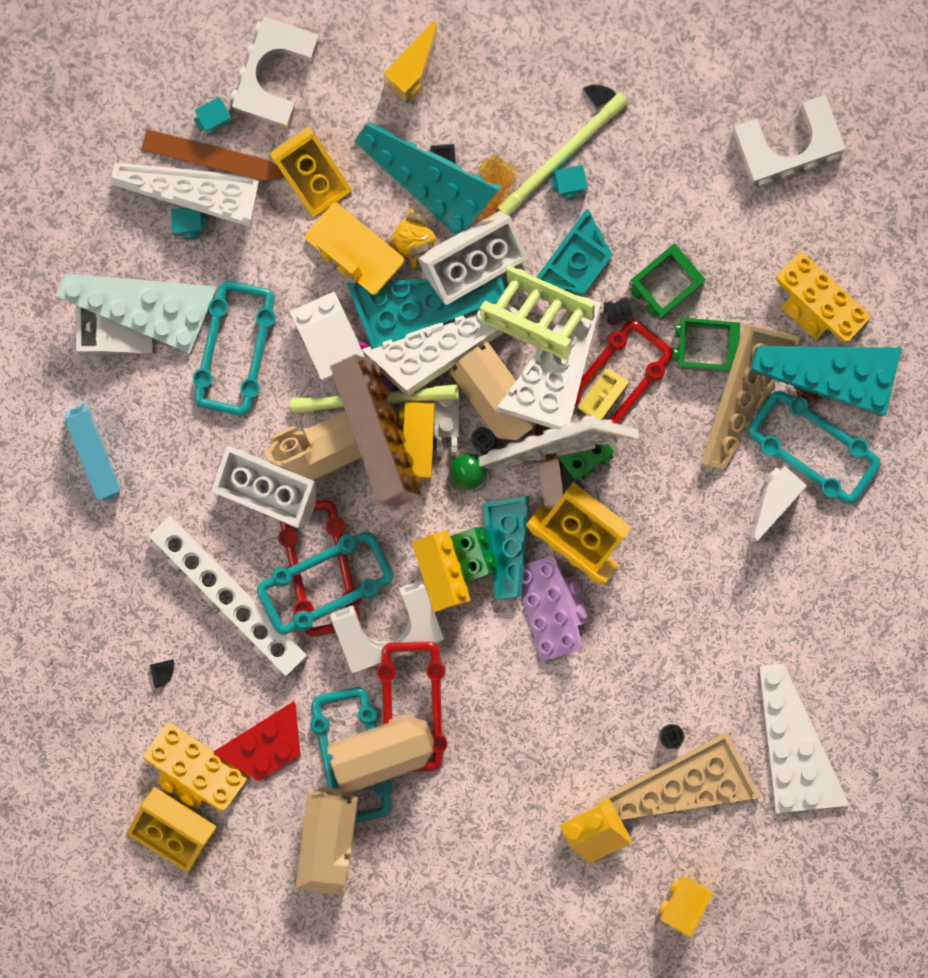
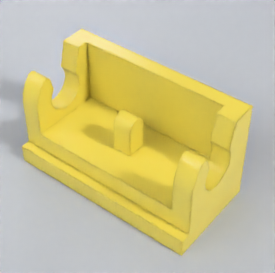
(603, 394)

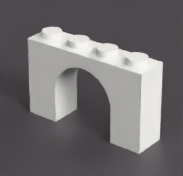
(271, 39)
(764, 164)
(365, 652)

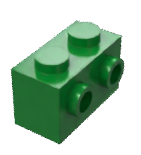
(582, 463)
(474, 554)

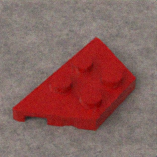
(265, 745)

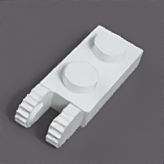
(446, 424)

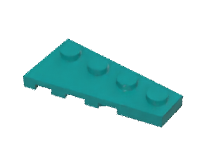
(508, 532)

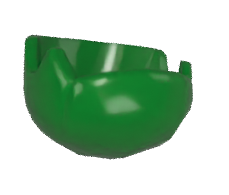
(466, 472)

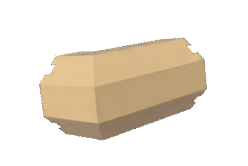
(486, 384)
(315, 450)
(381, 752)
(326, 841)

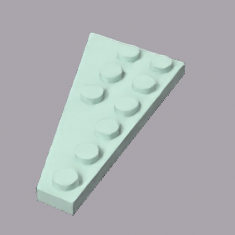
(153, 308)

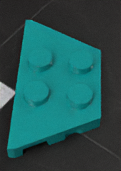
(578, 257)

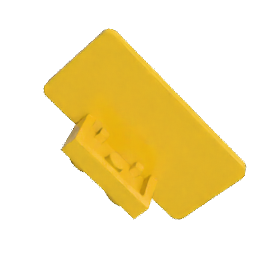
(354, 249)
(818, 301)
(602, 574)
(193, 770)

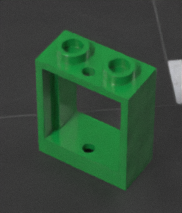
(683, 264)
(732, 343)

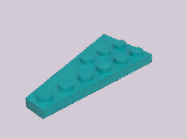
(435, 182)
(414, 305)
(844, 374)

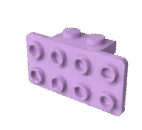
(553, 608)

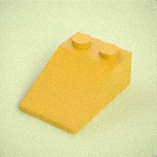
(409, 69)
(310, 171)
(685, 905)

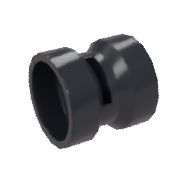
(618, 311)
(486, 442)
(671, 736)

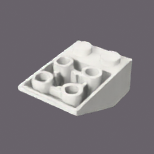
(104, 337)

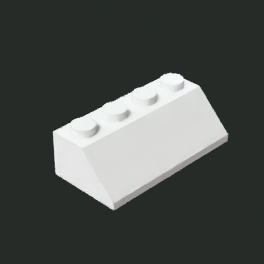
(473, 257)
(265, 487)

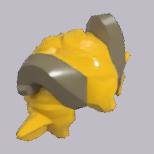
(412, 237)

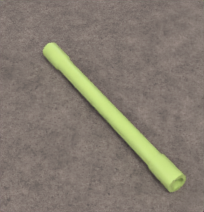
(515, 199)
(438, 393)

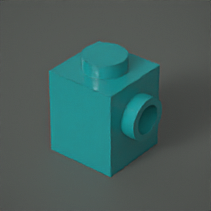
(212, 116)
(569, 182)
(188, 222)

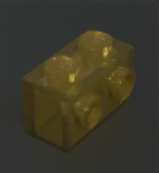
(498, 172)

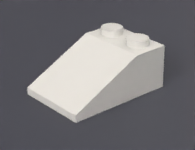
(326, 333)
(776, 497)

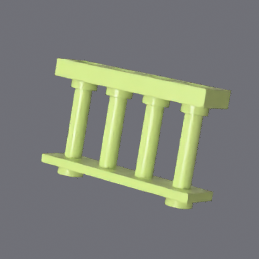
(531, 332)

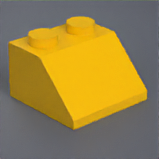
(596, 832)

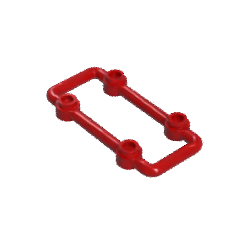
(654, 370)
(288, 538)
(435, 672)

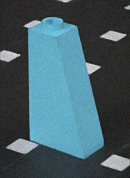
(92, 452)

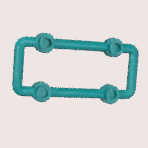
(250, 387)
(799, 407)
(303, 620)
(367, 715)

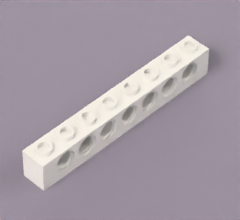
(172, 530)

